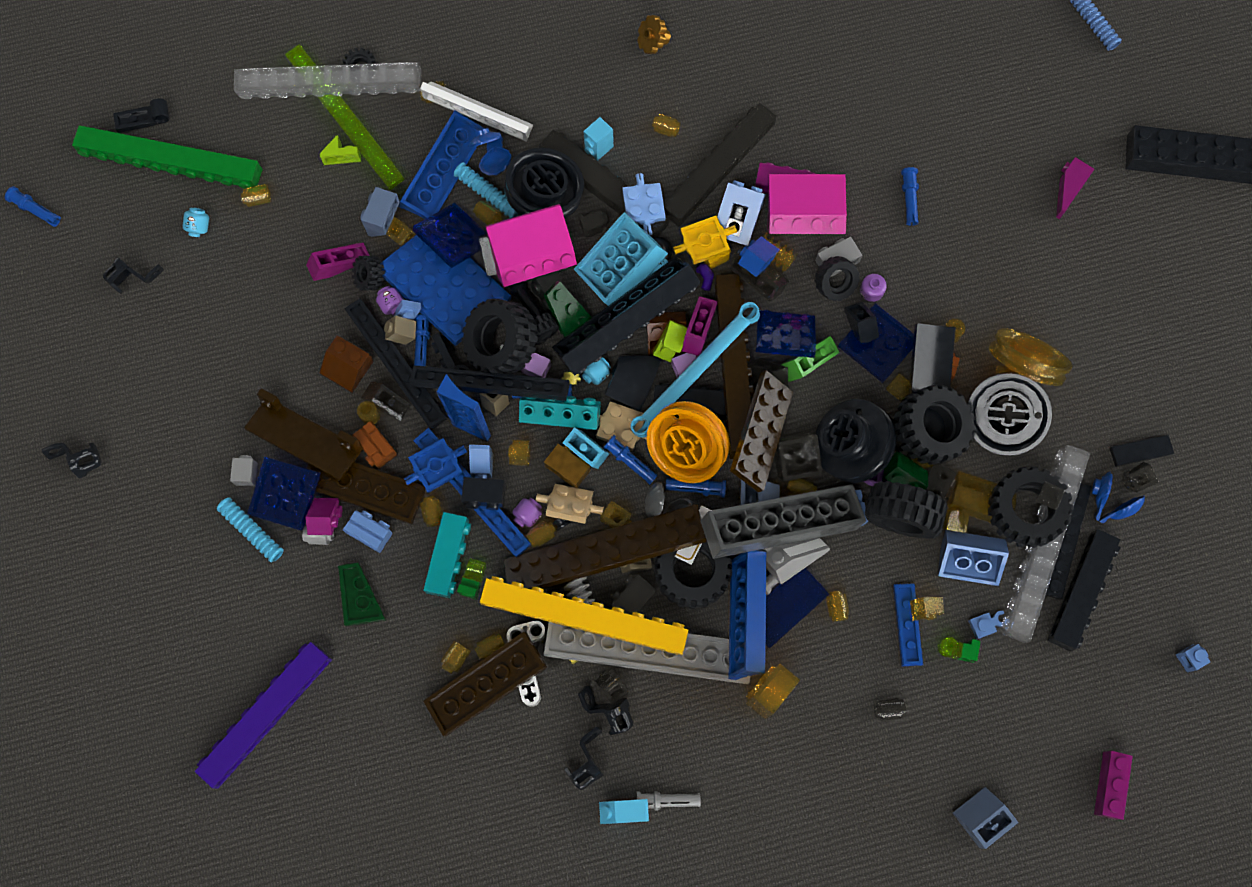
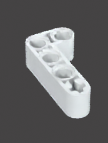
(527, 627)

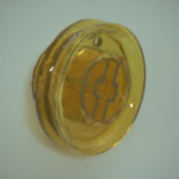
(1029, 357)

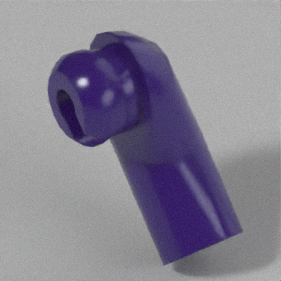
(707, 275)

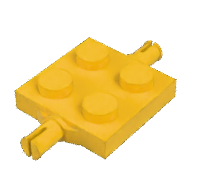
(705, 240)

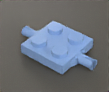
(644, 203)

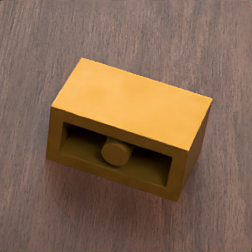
(567, 465)

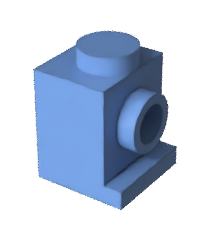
(1196, 655)

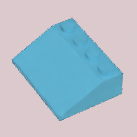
(620, 260)

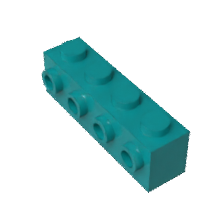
(566, 413)
(446, 555)

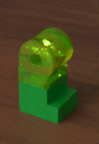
(472, 579)
(961, 651)

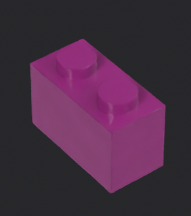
(323, 516)

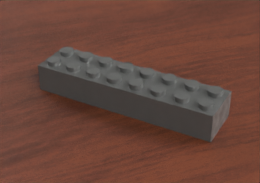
(782, 521)

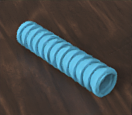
(485, 189)
(249, 529)

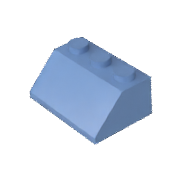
(972, 557)

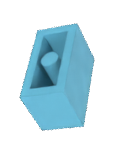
(598, 138)
(586, 448)

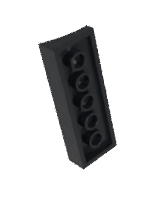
(932, 366)

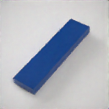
(907, 628)

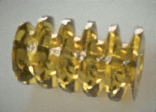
(783, 257)

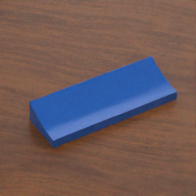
(436, 174)
(463, 410)
(747, 615)

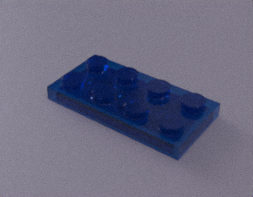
(791, 603)

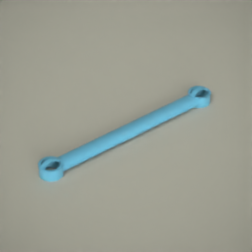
(697, 367)

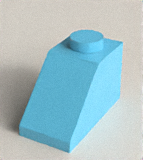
(624, 811)

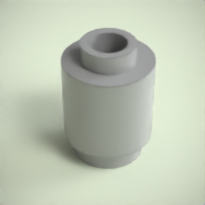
(317, 539)

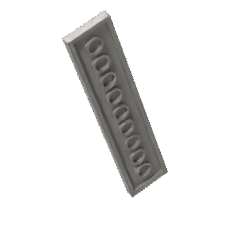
(701, 657)

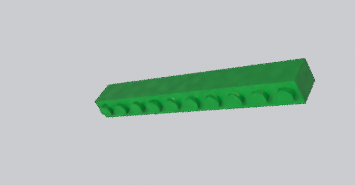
(167, 157)

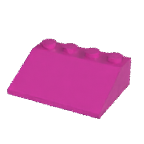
(806, 204)
(531, 245)

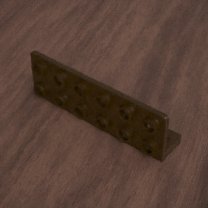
(303, 437)

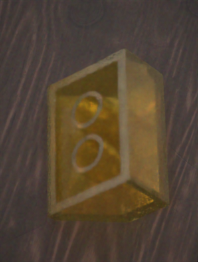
(972, 496)

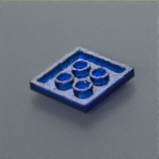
(450, 234)
(786, 334)
(883, 353)
(283, 493)

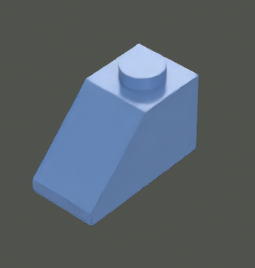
(481, 461)

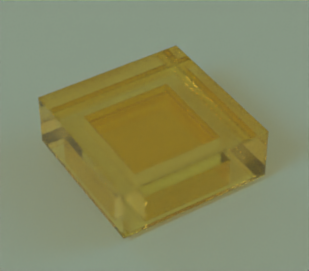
(899, 387)

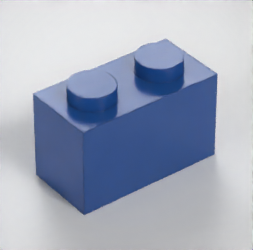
(757, 256)

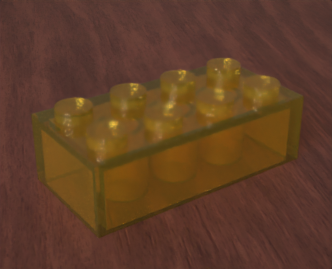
(772, 691)

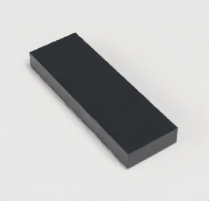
(1141, 450)

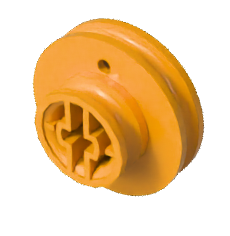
(688, 446)

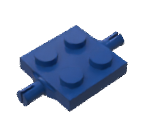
(435, 465)

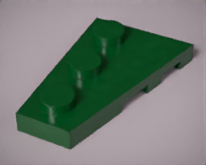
(565, 308)
(357, 597)

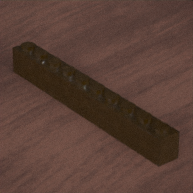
(733, 359)

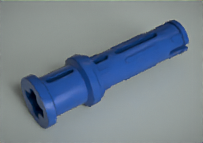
(910, 187)
(26, 202)
(423, 334)
(623, 454)
(707, 487)

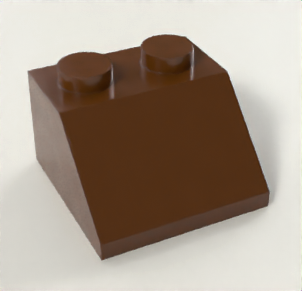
(345, 364)

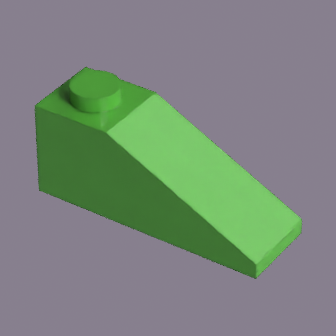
(801, 366)

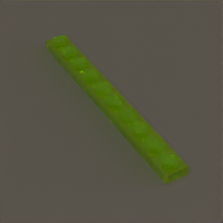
(352, 127)

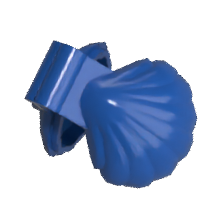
(497, 157)
(1101, 489)

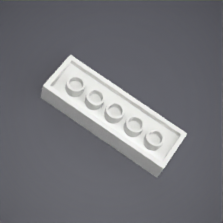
(476, 110)

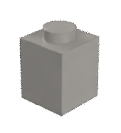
(244, 471)

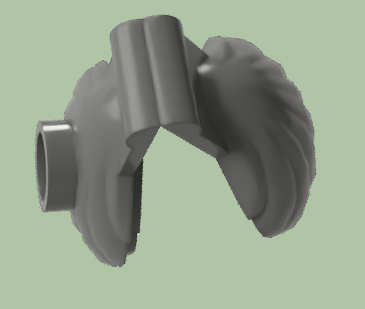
(655, 500)

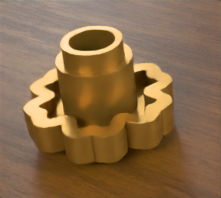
(653, 34)

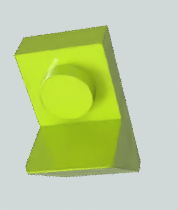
(335, 154)
(670, 341)

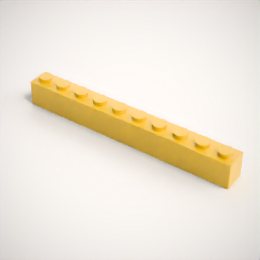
(584, 616)

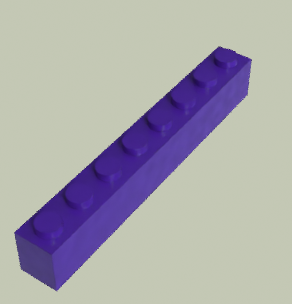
(263, 715)

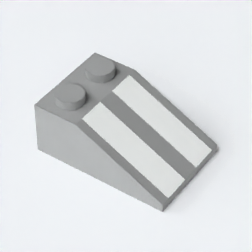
(791, 558)

